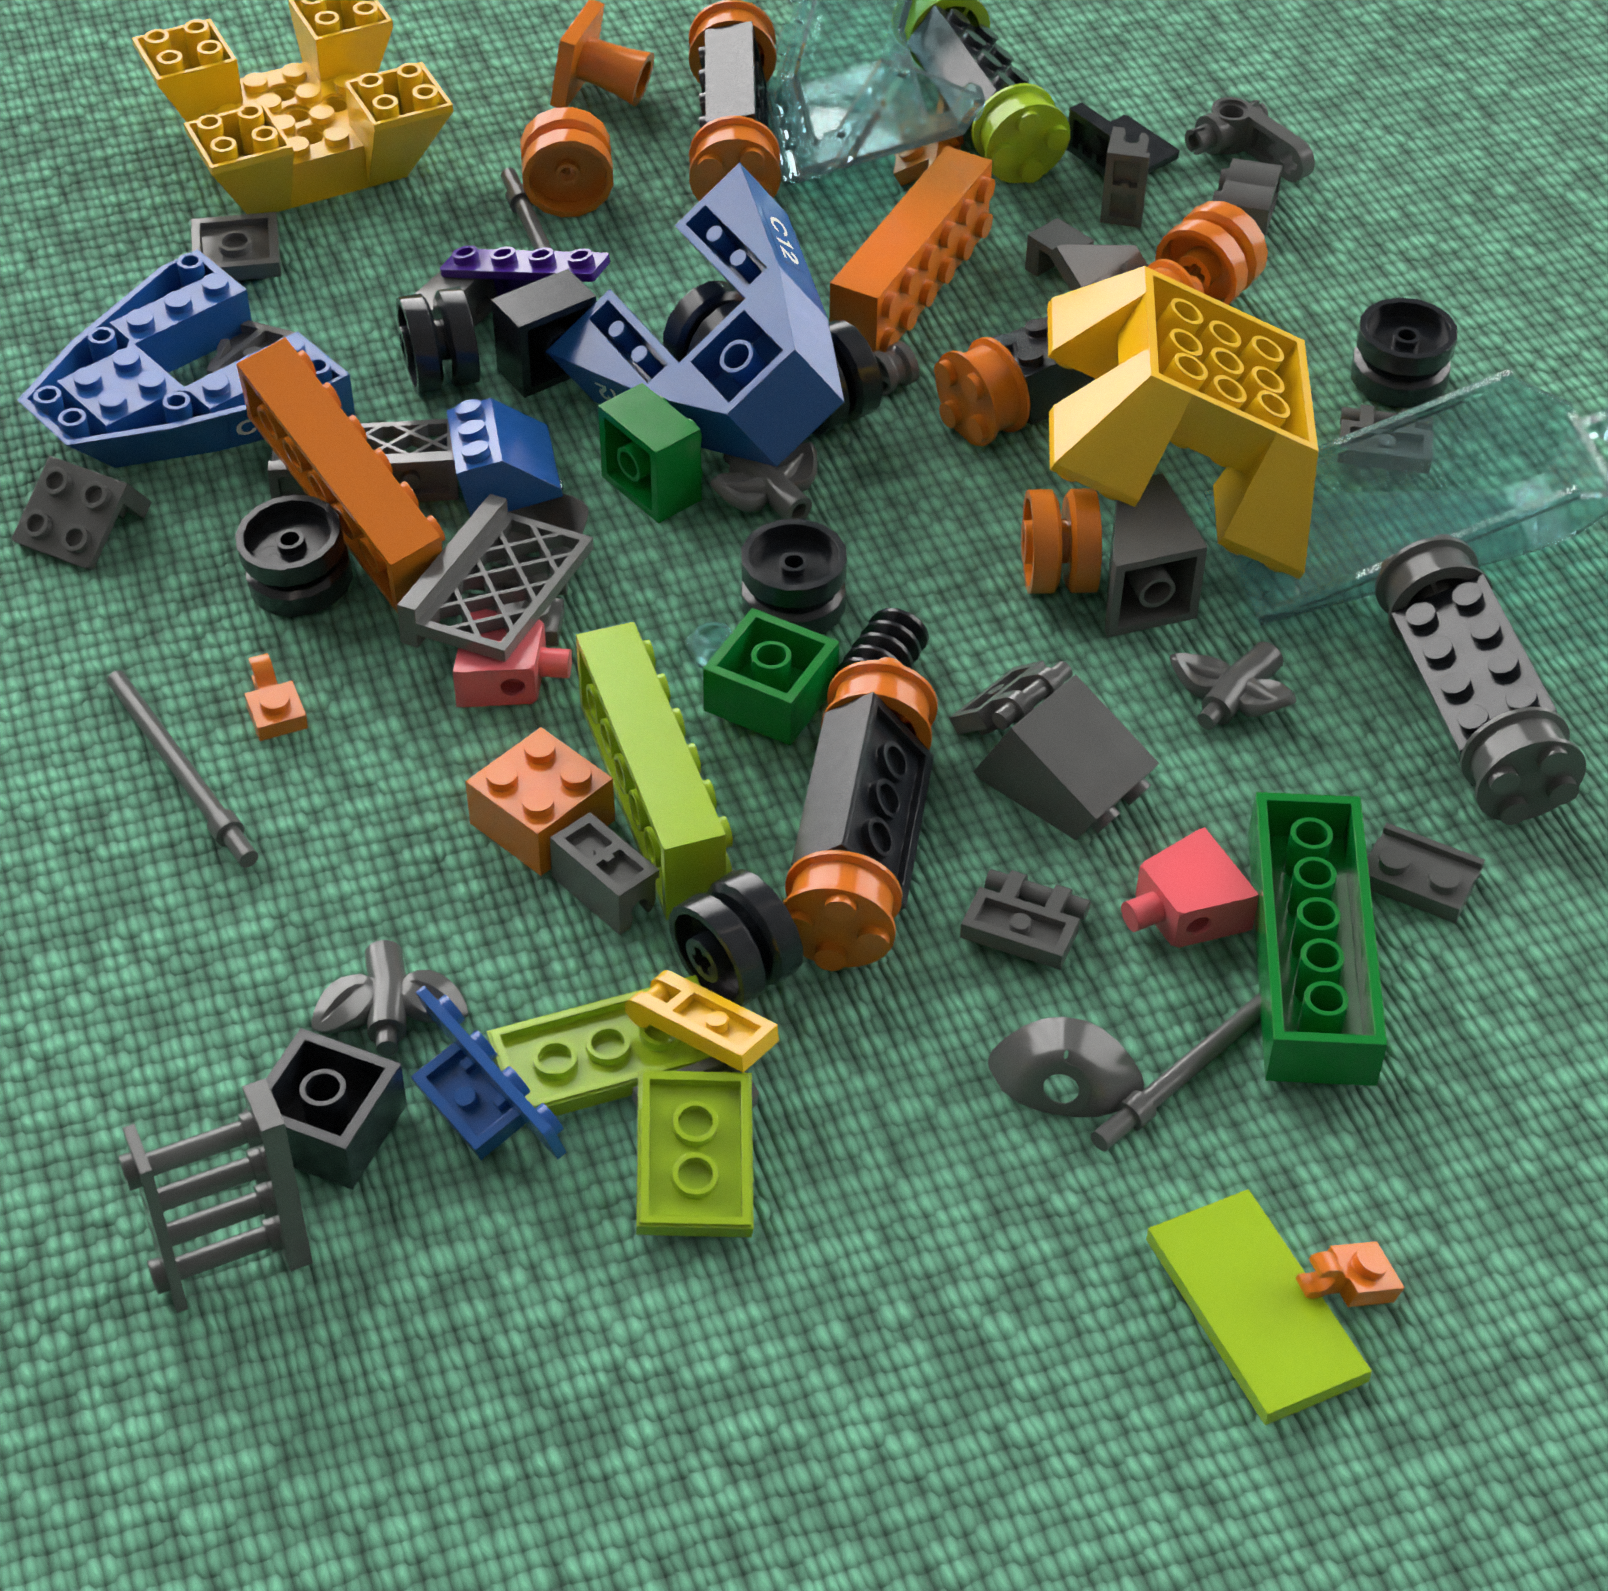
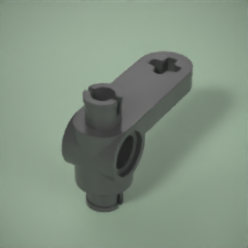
(1246, 127)

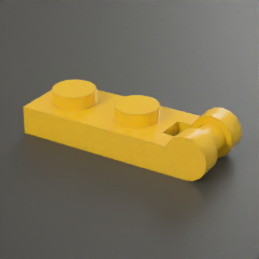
(703, 1020)

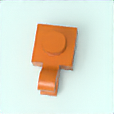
(273, 706)
(1355, 1271)

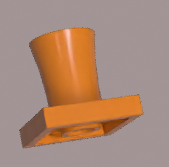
(598, 62)

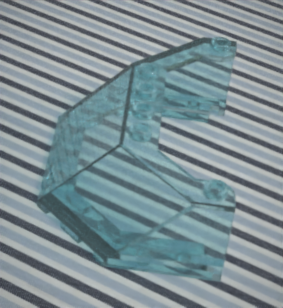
(853, 92)

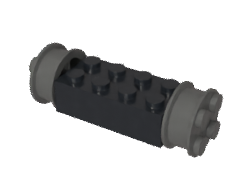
(1479, 680)

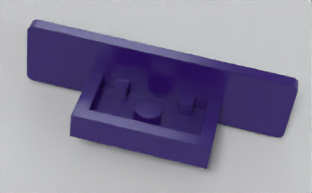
(518, 268)

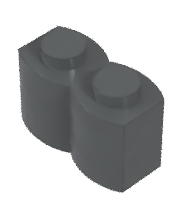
(1252, 188)

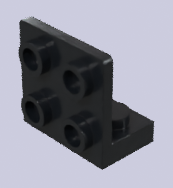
(1092, 133)

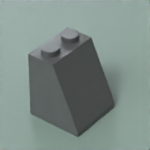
(1153, 563)
(1069, 762)

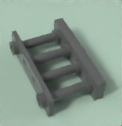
(274, 1195)

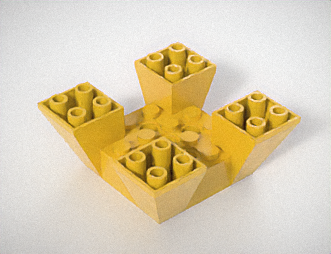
(305, 126)
(1192, 376)

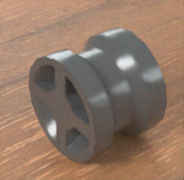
(897, 366)

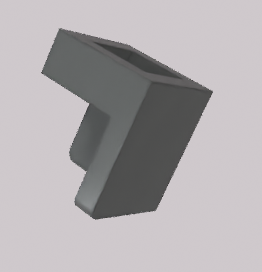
(1046, 239)

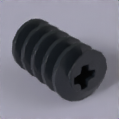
(889, 634)

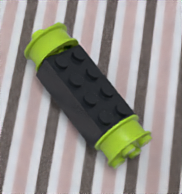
(1020, 120)

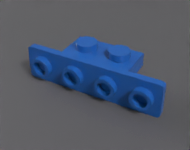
(474, 1093)

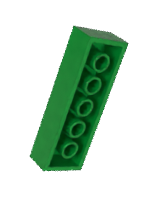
(1315, 940)

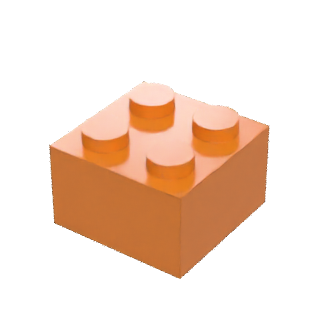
(536, 794)

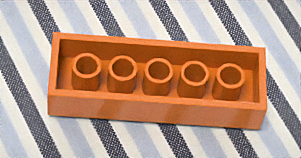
(915, 249)
(338, 466)

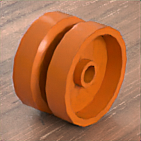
(566, 162)
(1217, 247)
(1061, 541)

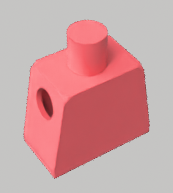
(517, 681)
(1192, 893)

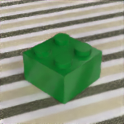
(650, 452)
(770, 676)

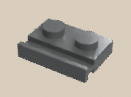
(1422, 872)

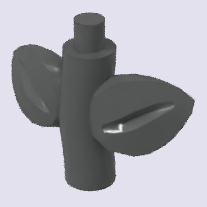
(755, 484)
(1236, 687)
(381, 998)

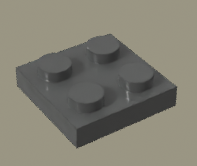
(240, 244)

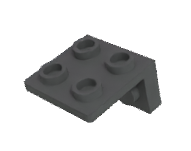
(75, 512)

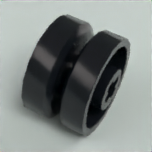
(698, 315)
(438, 341)
(1403, 352)
(858, 376)
(294, 555)
(795, 573)
(736, 937)

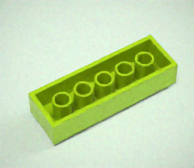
(651, 763)

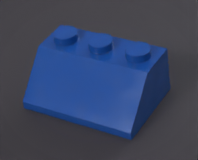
(502, 455)

